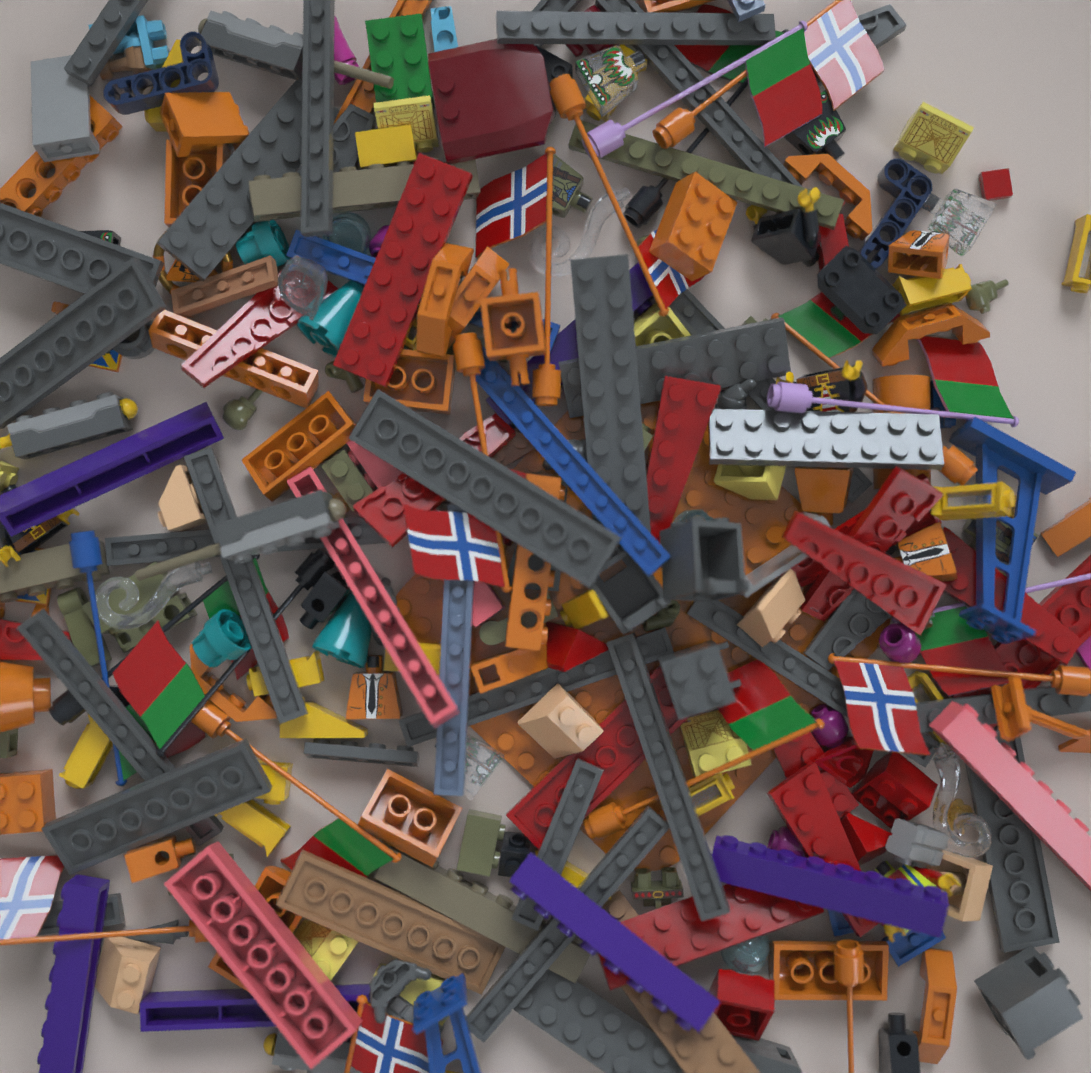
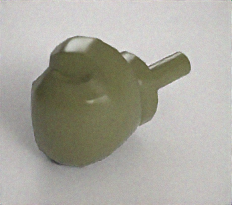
(982, 294)
(239, 411)

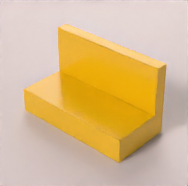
(386, 146)

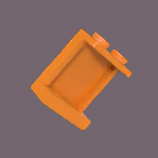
(202, 119)

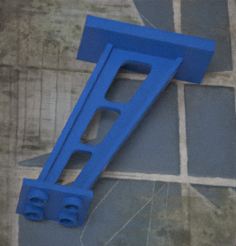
(1034, 475)
(433, 1007)

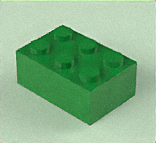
(400, 52)

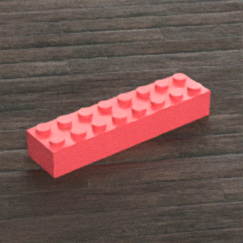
(264, 954)

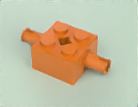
(498, 316)

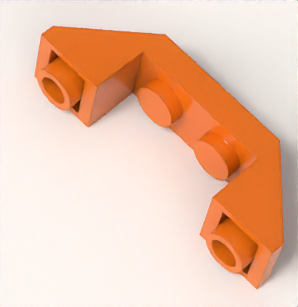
(859, 221)
(475, 286)
(438, 298)
(894, 343)
(232, 704)
(938, 1004)

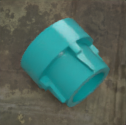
(262, 242)
(221, 639)

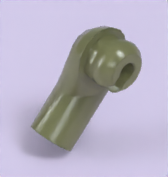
(352, 380)
(664, 617)

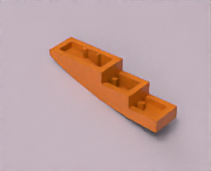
(1070, 530)

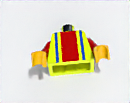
(918, 876)

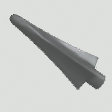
(168, 938)

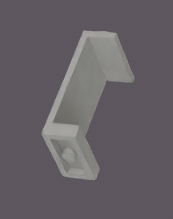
(60, 112)
(779, 563)

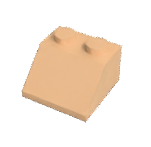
(180, 503)
(773, 610)
(560, 724)
(974, 877)
(126, 972)

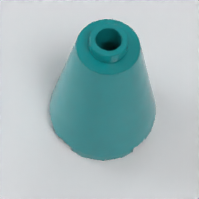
(332, 318)
(346, 634)

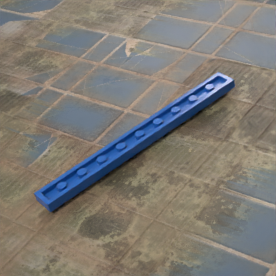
(357, 267)
(572, 467)

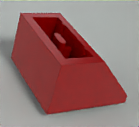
(895, 789)

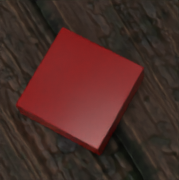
(995, 184)

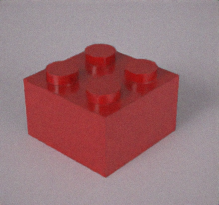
(744, 1003)

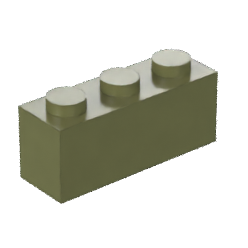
(146, 590)

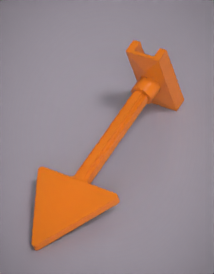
(1015, 718)

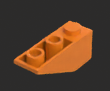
(508, 667)

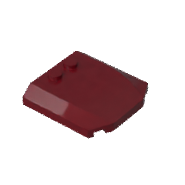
(490, 99)

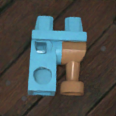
(139, 49)

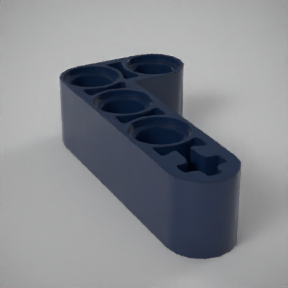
(127, 92)
(904, 199)

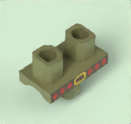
(656, 892)

